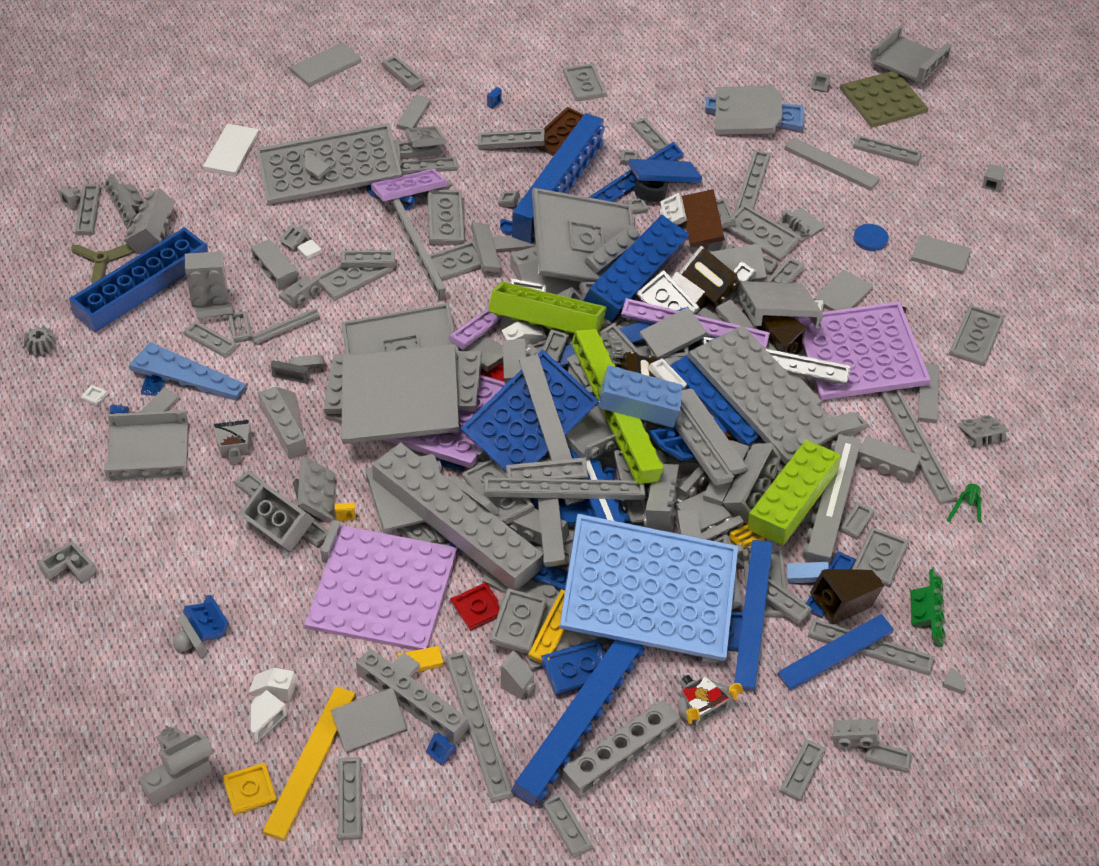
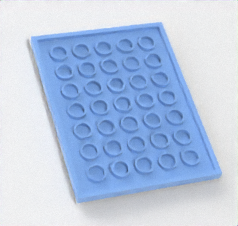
(649, 587)

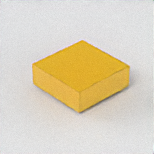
(345, 511)

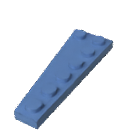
(791, 114)
(169, 365)

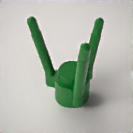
(971, 496)

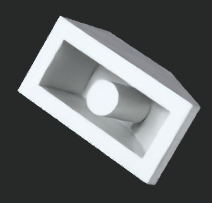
(525, 331)
(276, 681)
(265, 714)

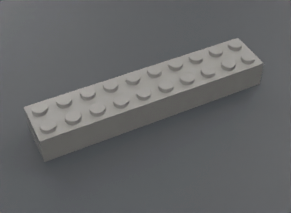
(458, 517)

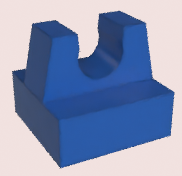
(440, 748)

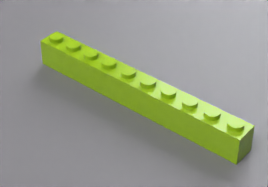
(629, 431)

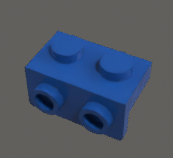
(207, 619)

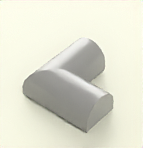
(69, 558)

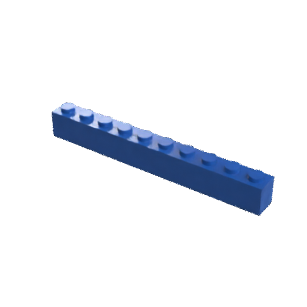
(576, 721)

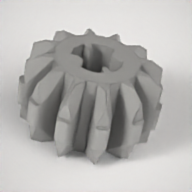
(39, 340)

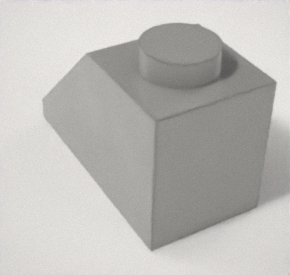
(516, 676)

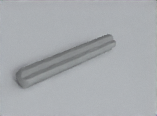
(285, 326)

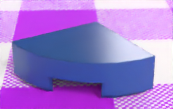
(506, 226)

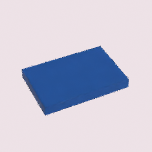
(572, 666)

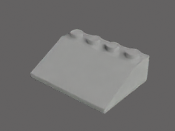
(525, 268)

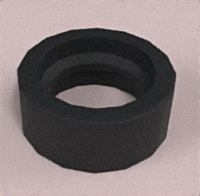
(654, 194)

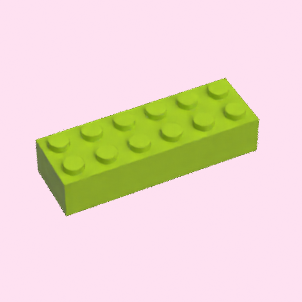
(545, 308)
(794, 492)

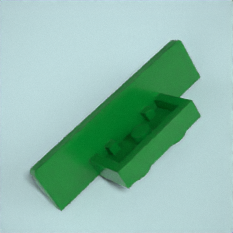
(927, 607)

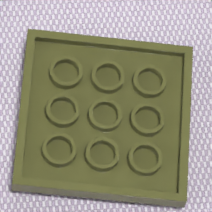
(883, 98)

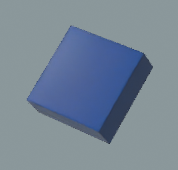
(494, 97)

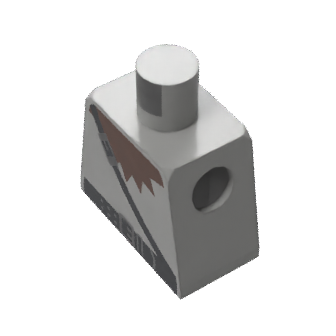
(233, 439)

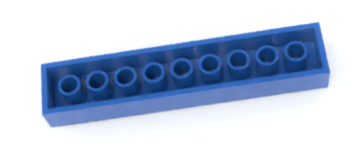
(561, 171)

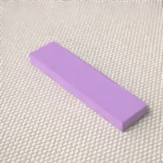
(474, 329)

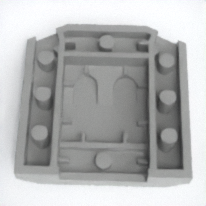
(747, 110)

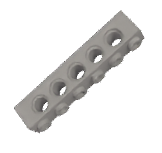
(413, 696)
(582, 782)

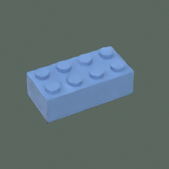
(640, 396)

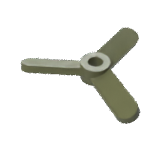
(101, 258)

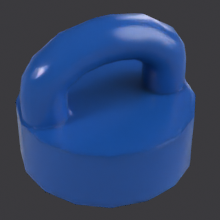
(410, 199)
(118, 409)

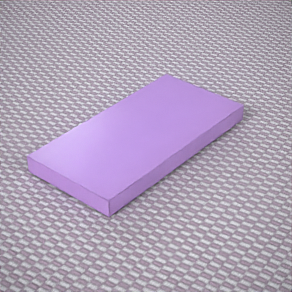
(408, 184)

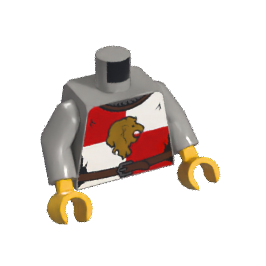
(704, 699)

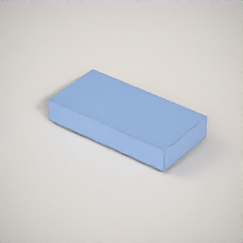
(805, 571)

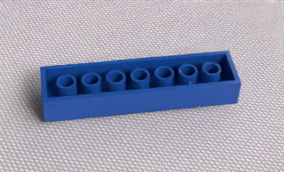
(637, 266)
(135, 280)

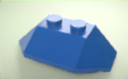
(673, 444)

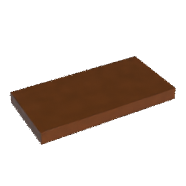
(559, 129)
(702, 218)

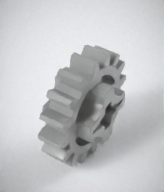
(613, 345)

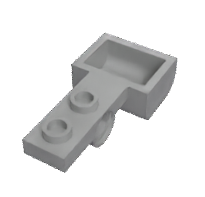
(182, 750)

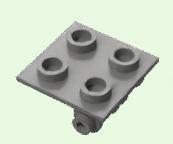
(800, 223)
(983, 430)

